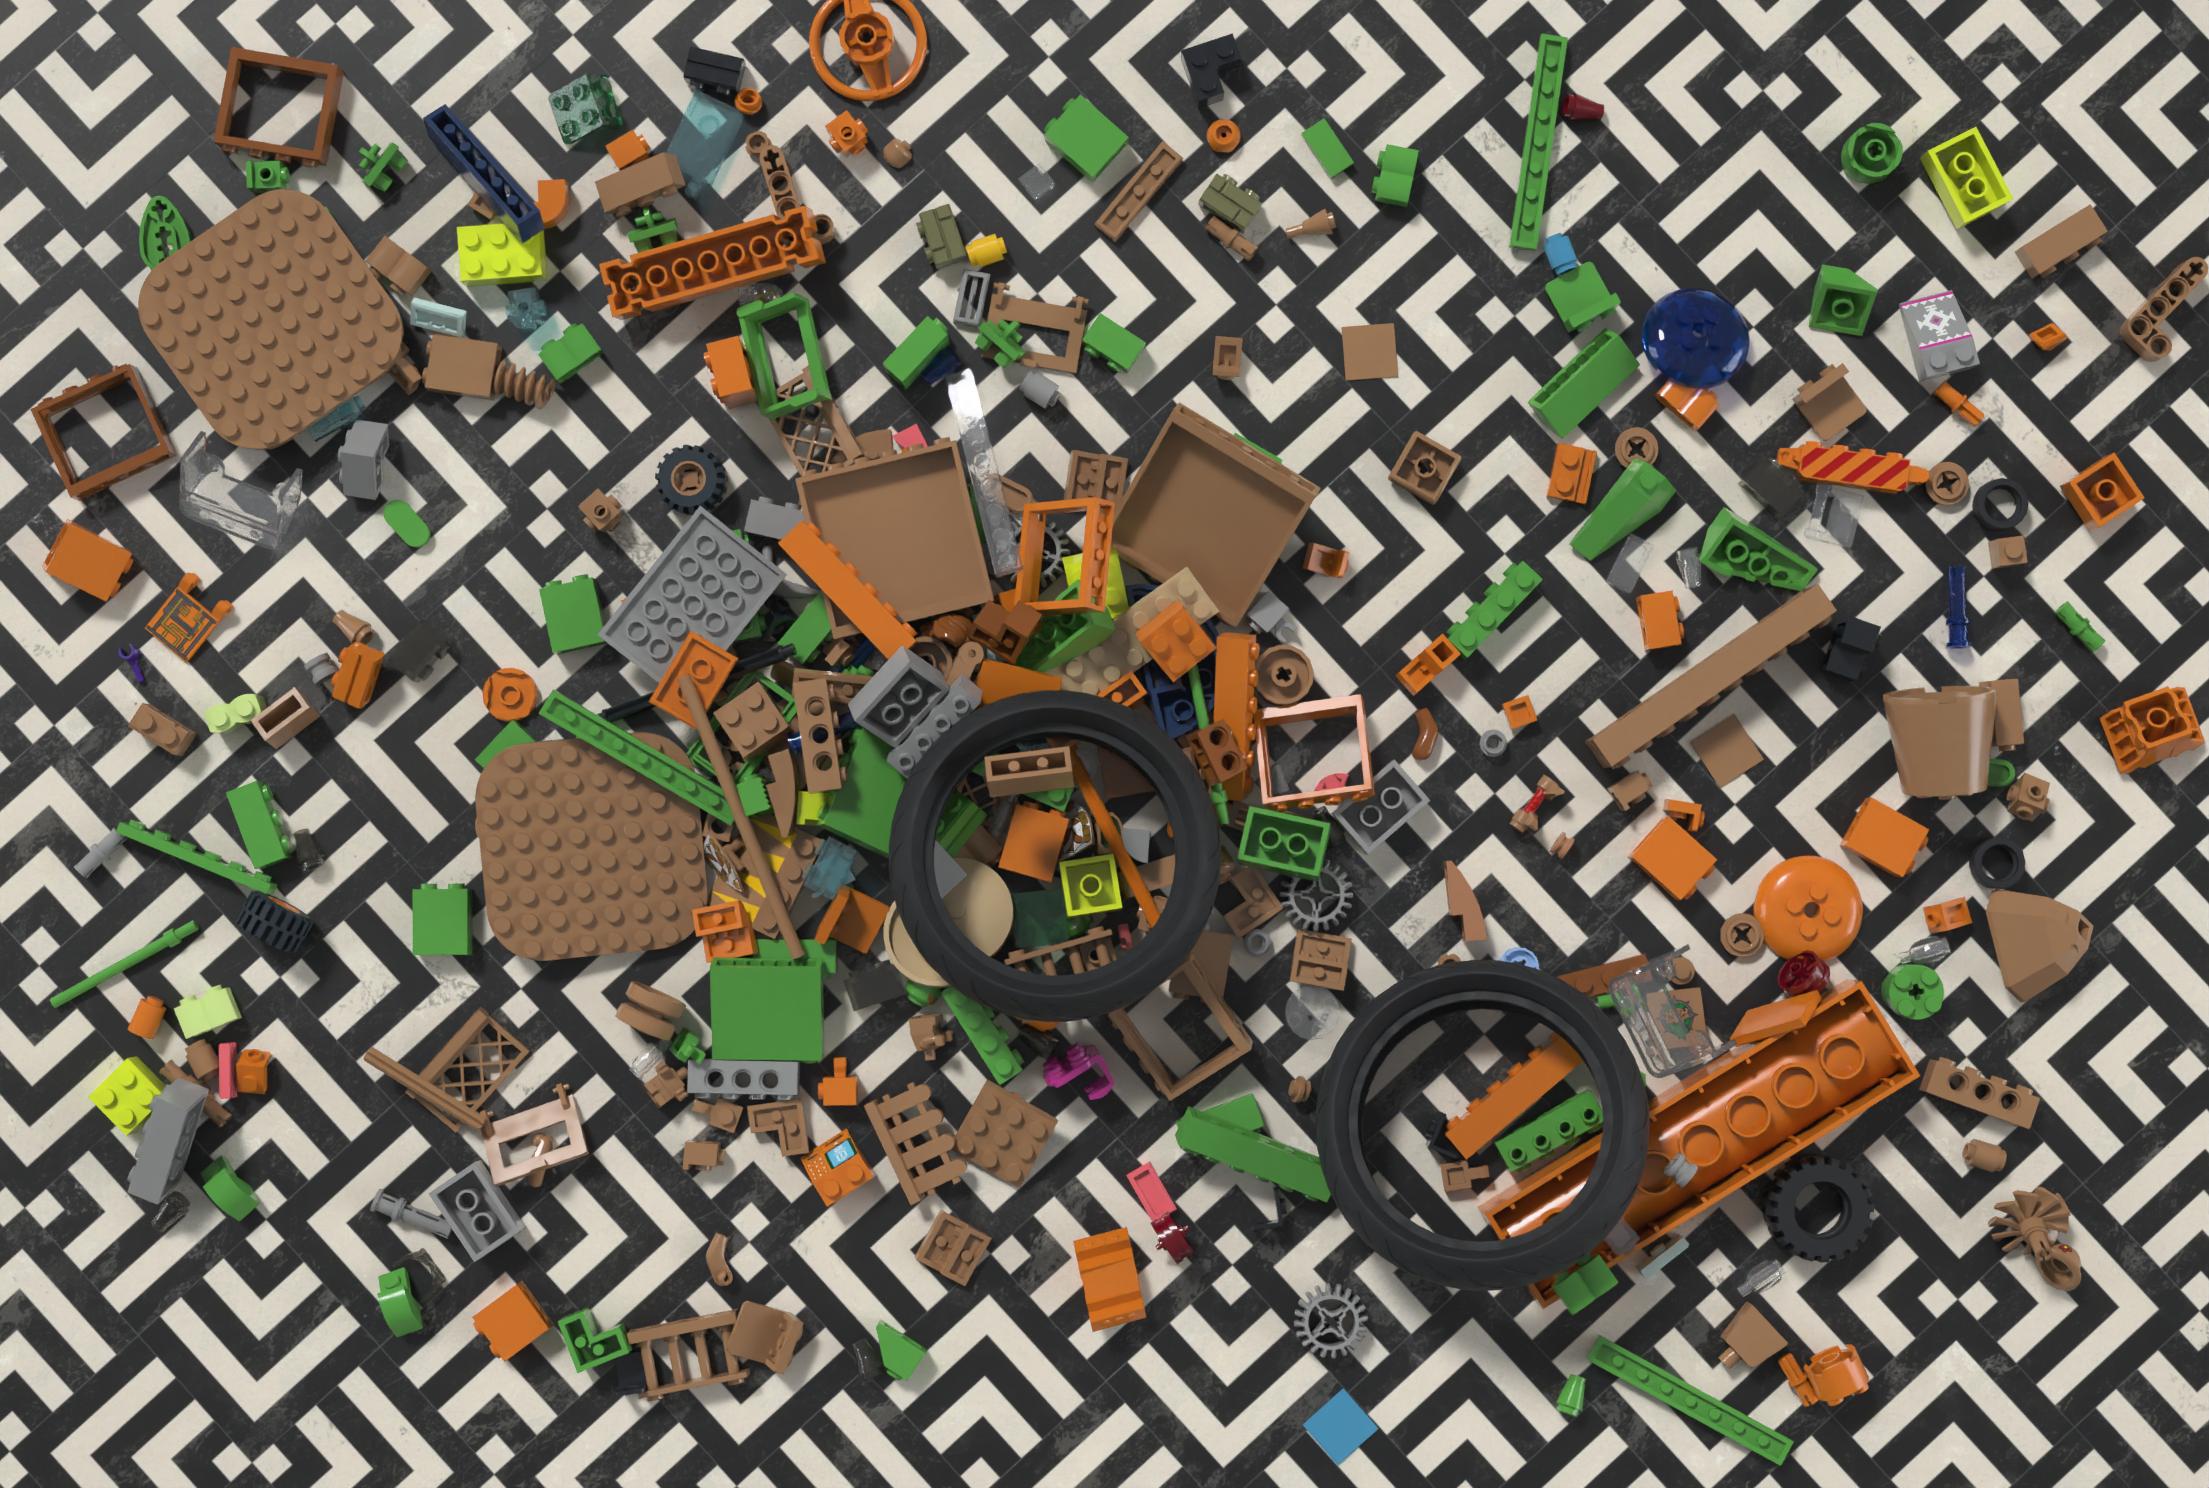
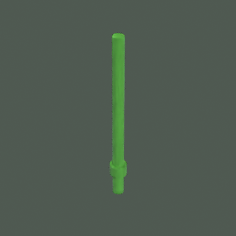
(1217, 796)
(169, 939)

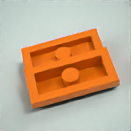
(725, 930)

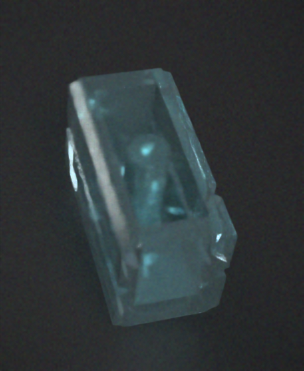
(830, 867)

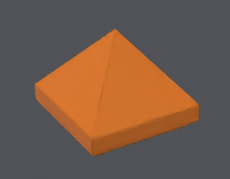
(2048, 337)

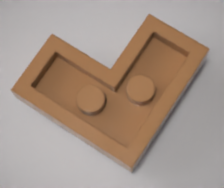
(1258, 905)
(787, 1118)

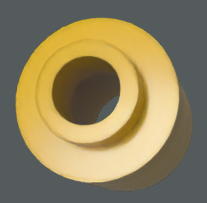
(986, 250)

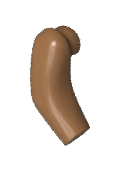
(544, 1145)
(716, 1260)

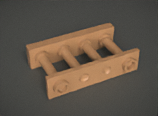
(1096, 935)
(671, 1333)

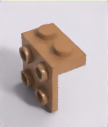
(1829, 402)
(765, 1335)

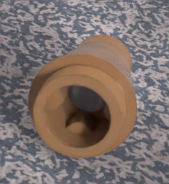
(353, 627)

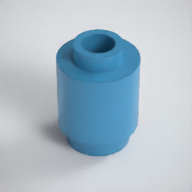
(1560, 253)

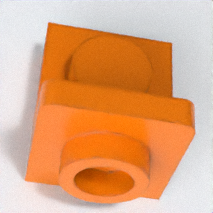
(1680, 810)
(1947, 915)

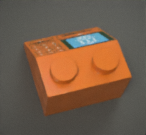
(837, 1167)

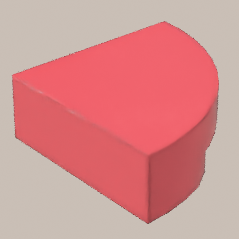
(910, 437)
(1332, 781)
(1124, 936)

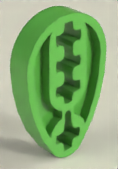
(153, 226)

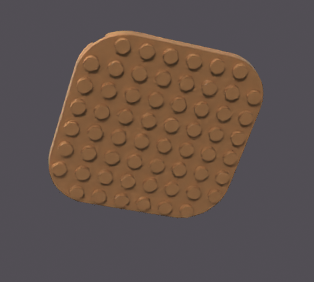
(270, 319)
(586, 851)

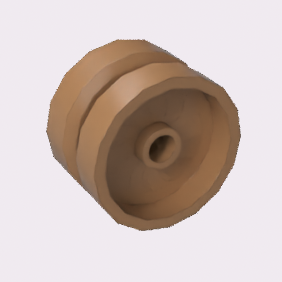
(1298, 671)
(648, 1015)

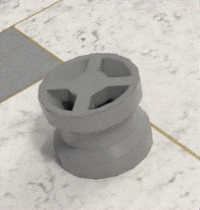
(321, 668)
(1680, 1170)

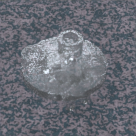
(1300, 1007)

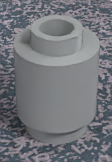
(1040, 389)

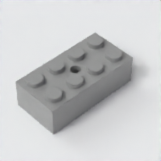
(167, 1140)

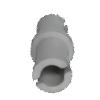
(100, 853)

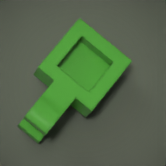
(687, 1046)

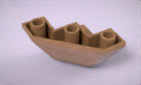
(2035, 940)

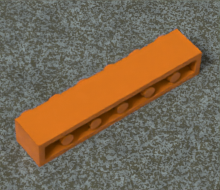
(846, 590)
(1236, 702)
(1512, 1096)

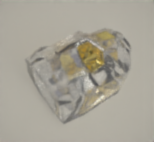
(759, 291)

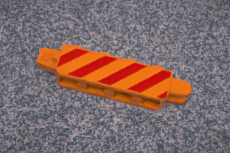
(1851, 469)

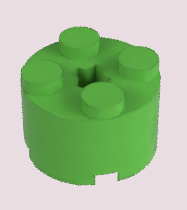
(1884, 146)
(1905, 978)

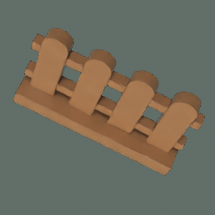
(915, 1156)

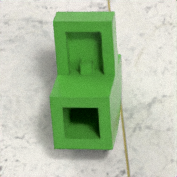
(227, 1190)
(398, 1304)

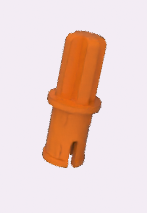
(1959, 403)
(1797, 1379)

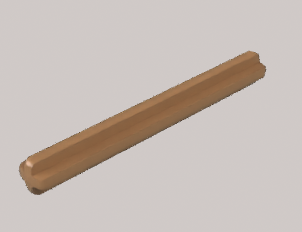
(424, 1088)

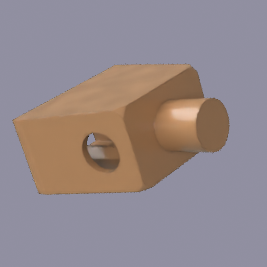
(1750, 1338)

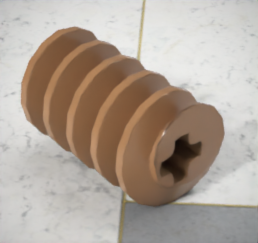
(522, 386)

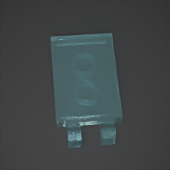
(704, 140)

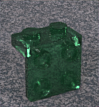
(585, 107)
(1039, 918)

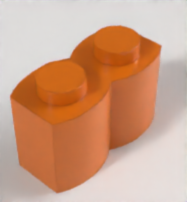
(1688, 404)

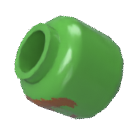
(922, 995)

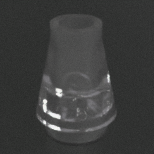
(1689, 566)

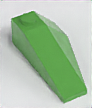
(1630, 503)
(1747, 552)
(1065, 636)

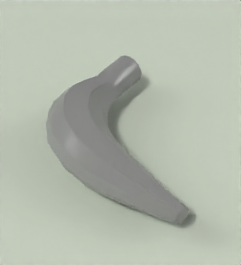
(786, 588)

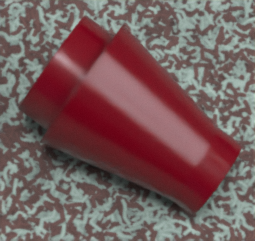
(1581, 108)

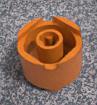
(1837, 1374)

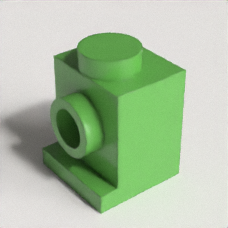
(255, 176)

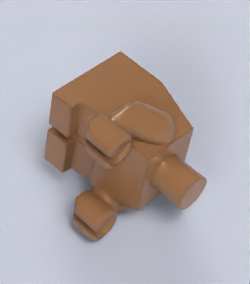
(927, 1034)
(666, 1085)

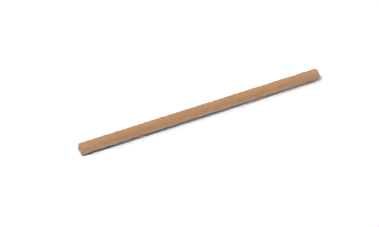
(743, 822)

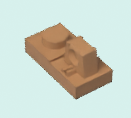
(405, 373)

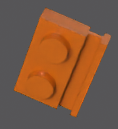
(1571, 473)

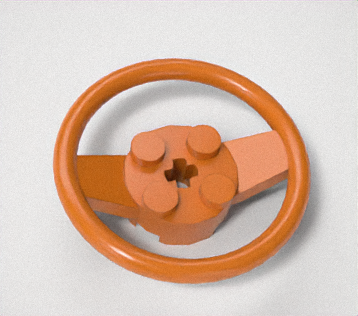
(870, 56)

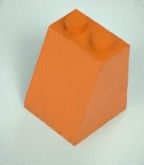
(87, 561)

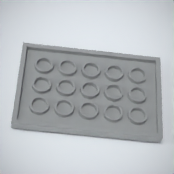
(699, 584)

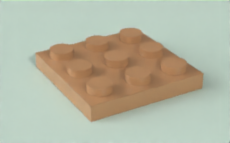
(1003, 1133)

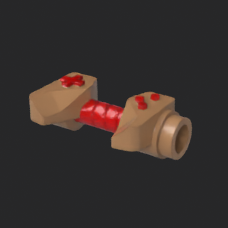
(1526, 817)

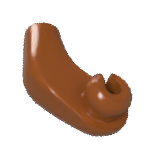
(1427, 736)

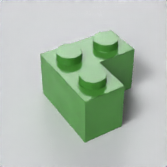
(588, 1345)

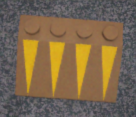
(787, 861)

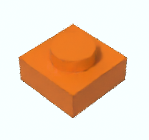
(1519, 712)

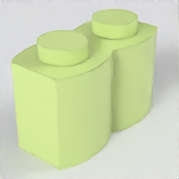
(232, 716)
(207, 1012)

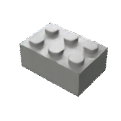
(898, 696)
(1381, 815)
(477, 1210)

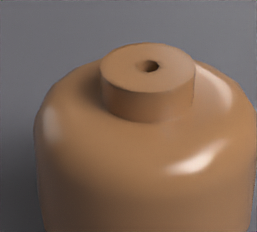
(897, 153)

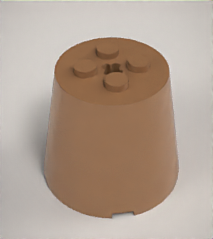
(1942, 739)

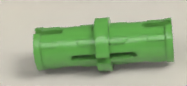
(2079, 626)

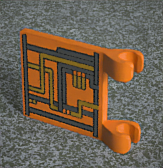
(184, 622)

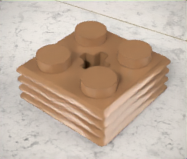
(1441, 463)

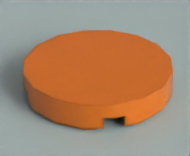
(510, 694)

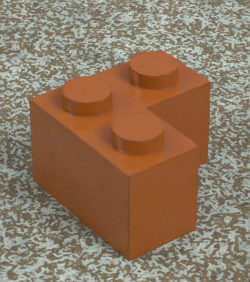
(1005, 631)

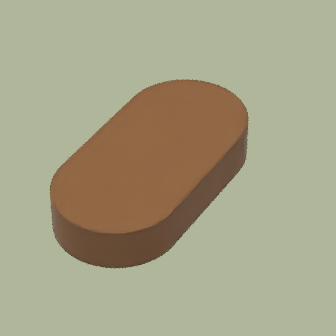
(1015, 495)

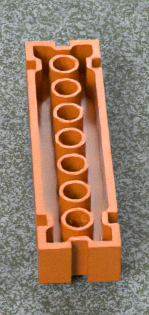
(712, 263)

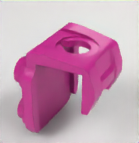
(1076, 1062)

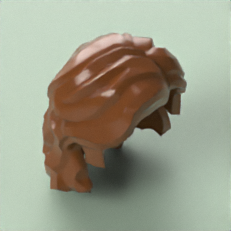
(950, 628)

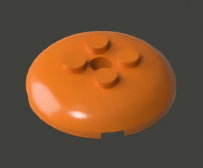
(1782, 902)

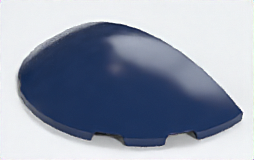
(1169, 700)

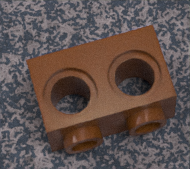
(1210, 755)

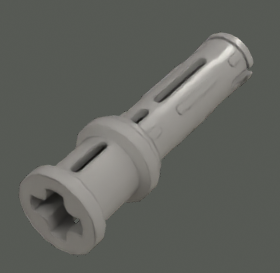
(400, 1210)

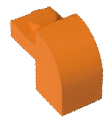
(553, 201)
(1428, 664)

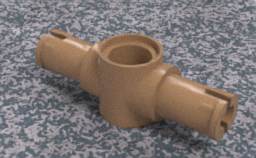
(211, 1106)

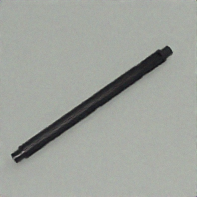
(741, 668)

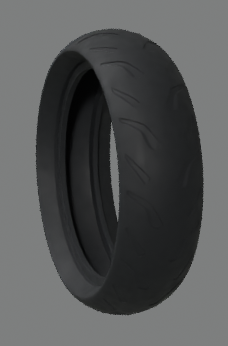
(1071, 717)
(1456, 989)

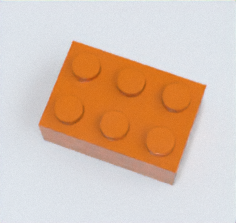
(732, 372)

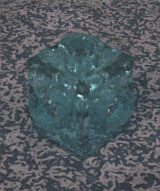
(522, 300)

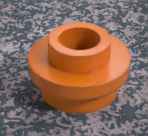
(748, 95)

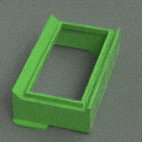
(750, 319)
(748, 767)

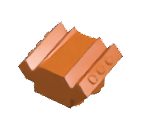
(2152, 728)
(1109, 1279)

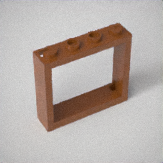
(281, 63)
(74, 395)

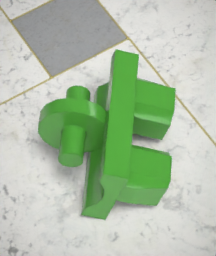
(375, 176)
(665, 229)
(1003, 338)

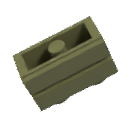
(1230, 202)
(942, 237)

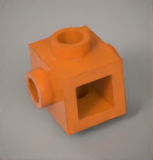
(842, 127)

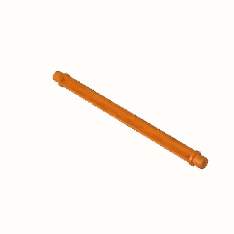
(1114, 840)

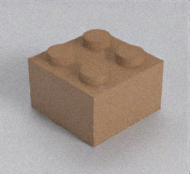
(753, 722)

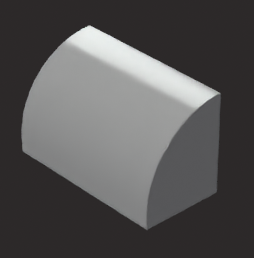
(1136, 843)

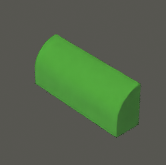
(1584, 383)

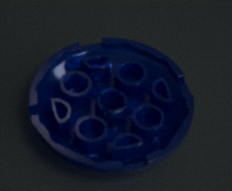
(1692, 359)

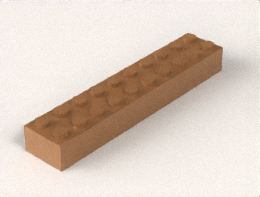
(1715, 673)

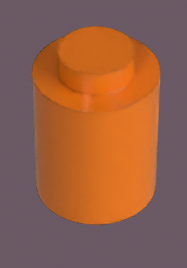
(147, 1017)

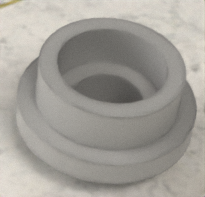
(1501, 739)
(1266, 942)

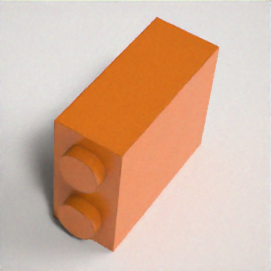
(1885, 838)
(1034, 842)
(1673, 858)

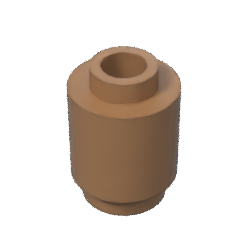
(203, 1060)
(1984, 1155)

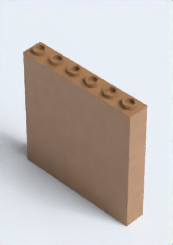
(1209, 508)
(903, 528)

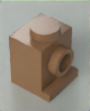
(1630, 789)
(703, 1154)

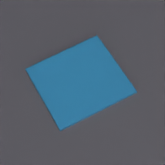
(1340, 1426)

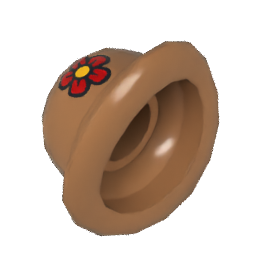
(2062, 1269)

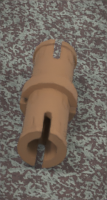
(1231, 238)

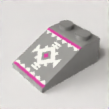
(1938, 336)

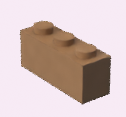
(640, 184)
(2061, 242)
(1029, 771)

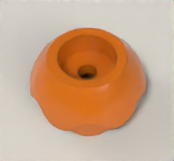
(1219, 143)

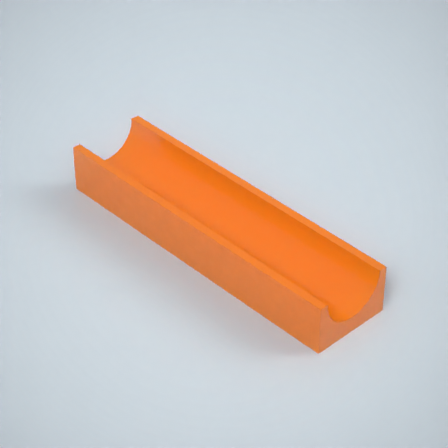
(1729, 1121)

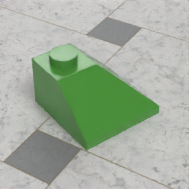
(1841, 301)

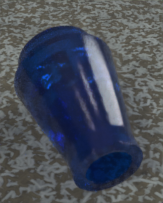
(943, 364)

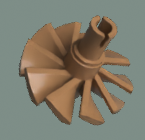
(2036, 1220)

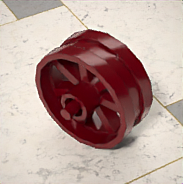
(1804, 974)
(1172, 1237)

